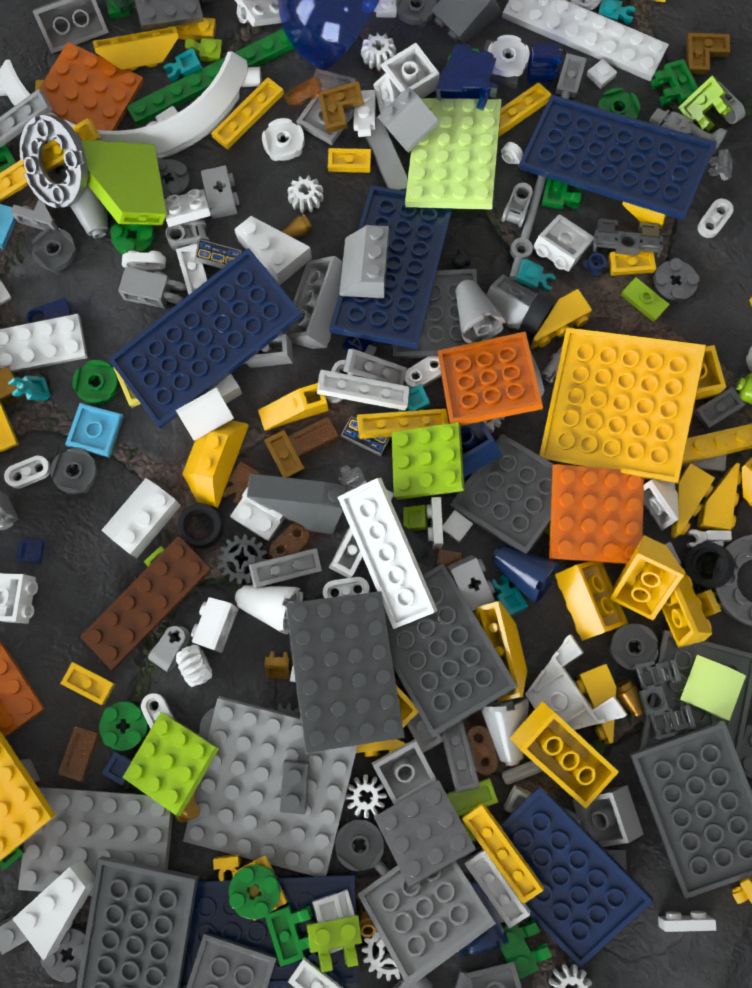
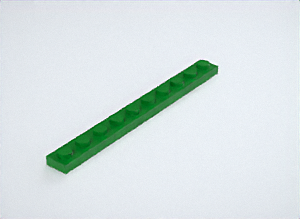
(197, 82)

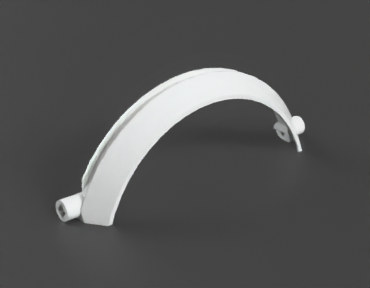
(179, 130)

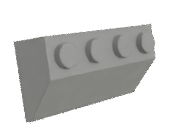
(316, 301)

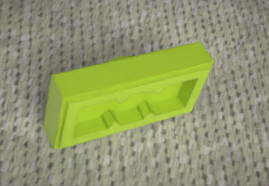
(644, 299)
(467, 800)

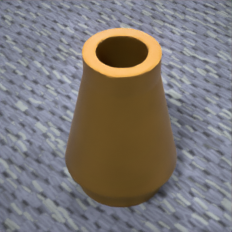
(298, 227)
(629, 697)

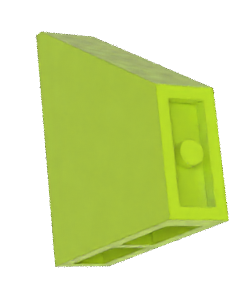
(126, 180)

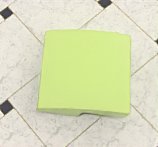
(713, 687)

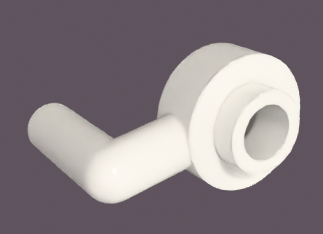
(511, 153)

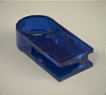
(51, 310)

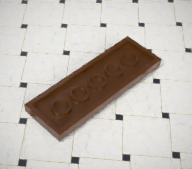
(146, 603)

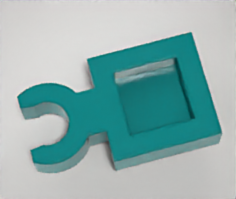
(613, 10)
(186, 64)
(532, 276)
(32, 386)
(417, 399)
(510, 598)

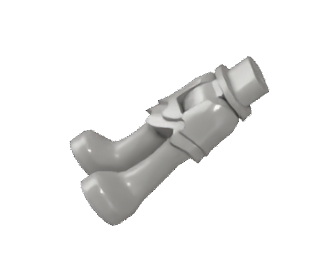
(682, 124)

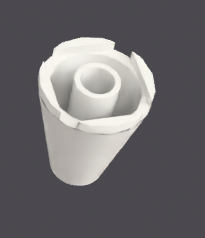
(268, 603)

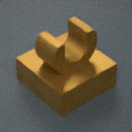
(277, 666)

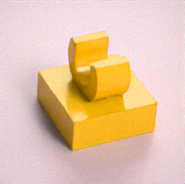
(709, 603)
(226, 862)
(744, 891)

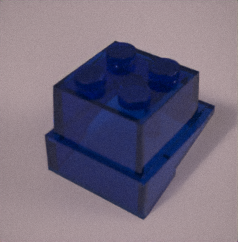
(468, 76)

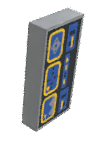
(215, 254)
(374, 445)

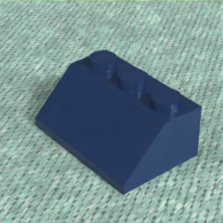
(477, 447)

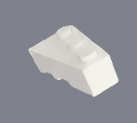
(273, 248)
(54, 909)

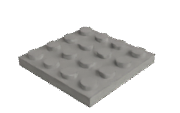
(427, 921)

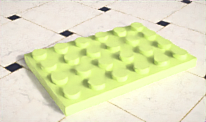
(457, 158)

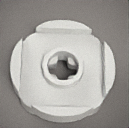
(518, 52)
(287, 150)

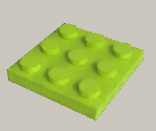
(427, 461)
(170, 763)

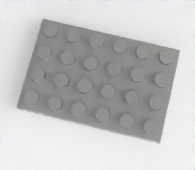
(95, 826)

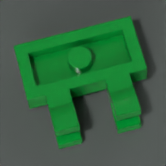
(680, 80)
(557, 195)
(285, 933)
(518, 950)

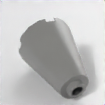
(91, 214)
(477, 313)
(502, 721)

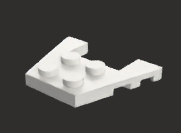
(563, 696)

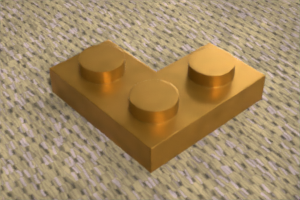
(702, 47)
(335, 101)

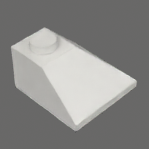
(661, 502)

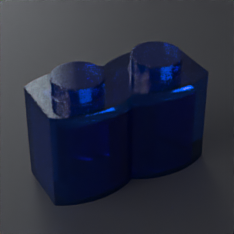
(543, 62)

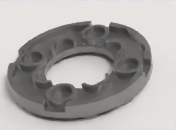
(32, 140)
(729, 594)

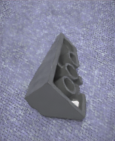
(303, 501)

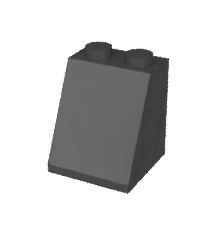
(465, 17)

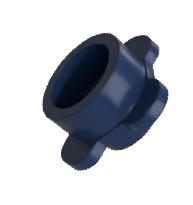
(596, 258)

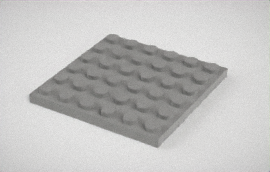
(244, 784)

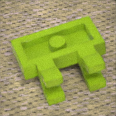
(702, 100)
(335, 934)

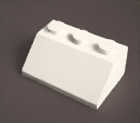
(141, 518)

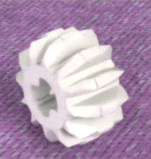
(377, 50)
(300, 200)
(194, 665)
(364, 804)
(571, 976)

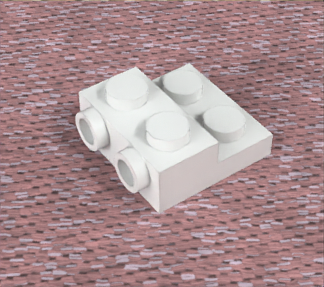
(562, 243)
(257, 517)
(17, 597)

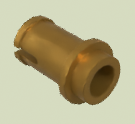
(366, 925)

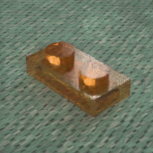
(313, 437)
(78, 753)

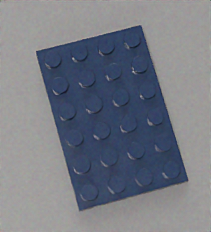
(585, 888)

